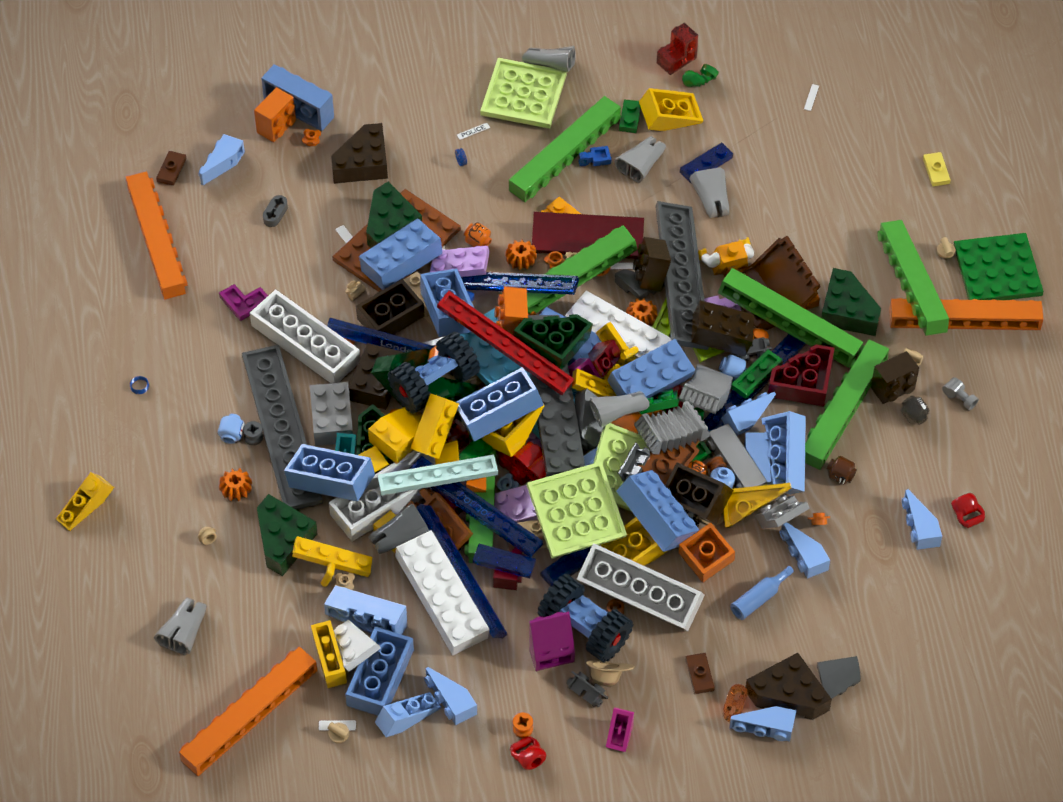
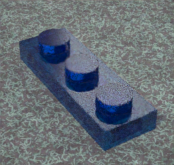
(711, 159)

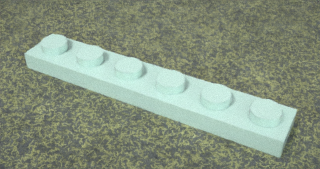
(437, 474)

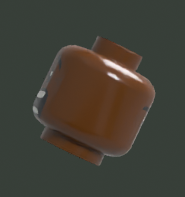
(841, 470)

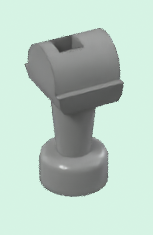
(955, 388)

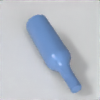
(758, 594)

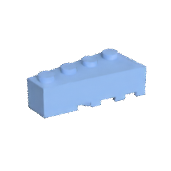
(786, 449)
(366, 610)

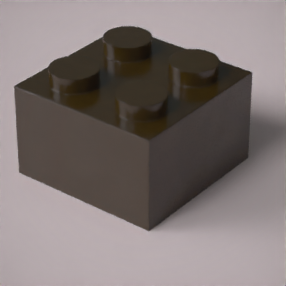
(652, 263)
(894, 377)

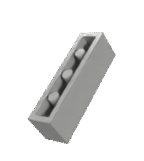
(737, 459)

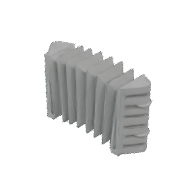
(707, 389)
(672, 429)

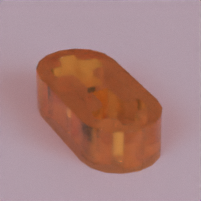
(730, 701)

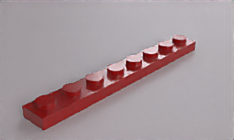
(505, 343)

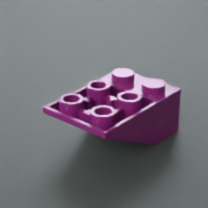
(551, 641)

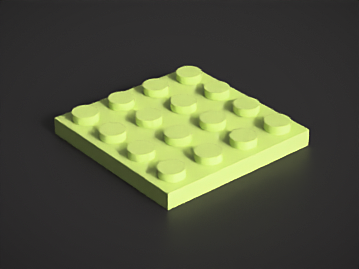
(523, 93)
(613, 451)
(576, 509)

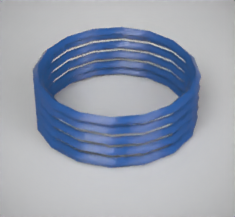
(460, 157)
(139, 391)

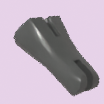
(399, 530)

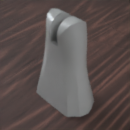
(558, 58)
(640, 159)
(712, 190)
(610, 408)
(181, 629)

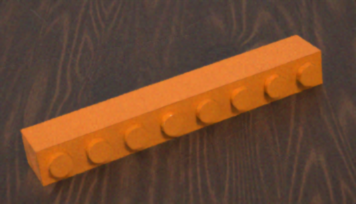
(155, 235)
(976, 314)
(248, 711)

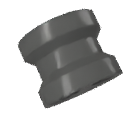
(250, 436)

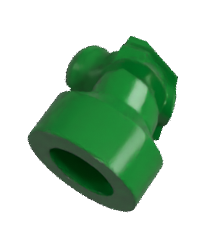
(692, 78)

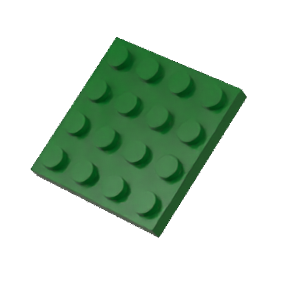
(998, 267)

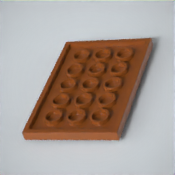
(435, 220)

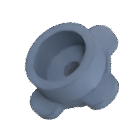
(501, 484)

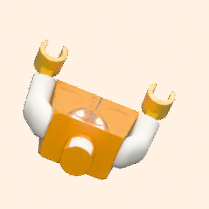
(730, 255)

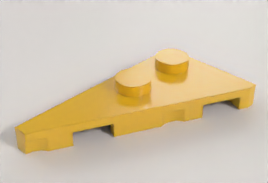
(750, 499)

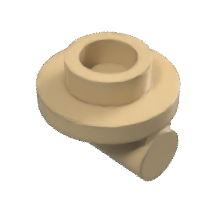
(945, 249)
(354, 289)
(916, 356)
(338, 732)

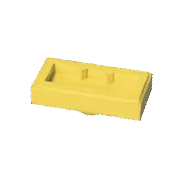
(936, 169)

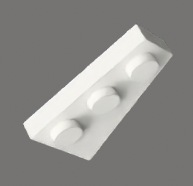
(353, 644)

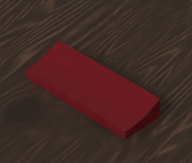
(577, 231)

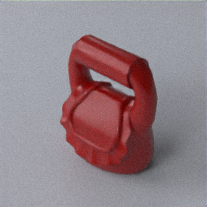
(965, 505)
(530, 757)

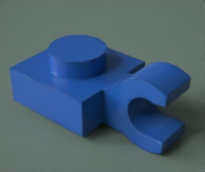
(597, 155)

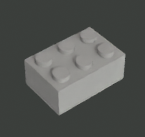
(330, 412)

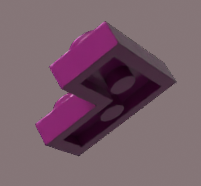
(242, 304)

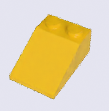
(669, 109)
(395, 433)
(513, 435)
(637, 544)

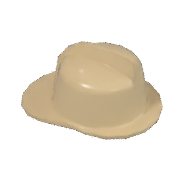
(607, 673)

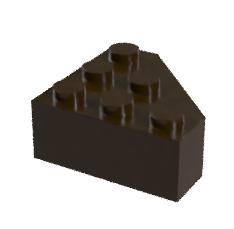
(361, 156)
(789, 686)

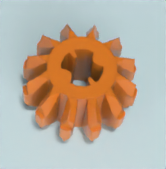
(521, 254)
(643, 311)
(235, 484)

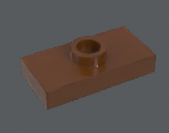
(171, 168)
(700, 673)

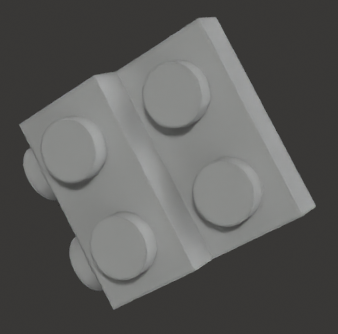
(780, 512)

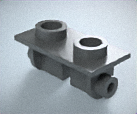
(758, 348)
(635, 457)
(580, 683)

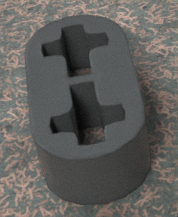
(277, 211)

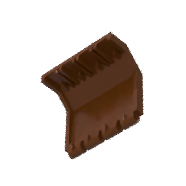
(785, 273)

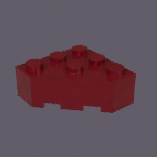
(804, 376)

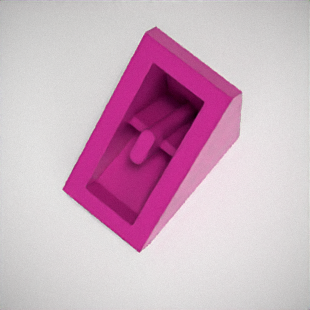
(620, 729)

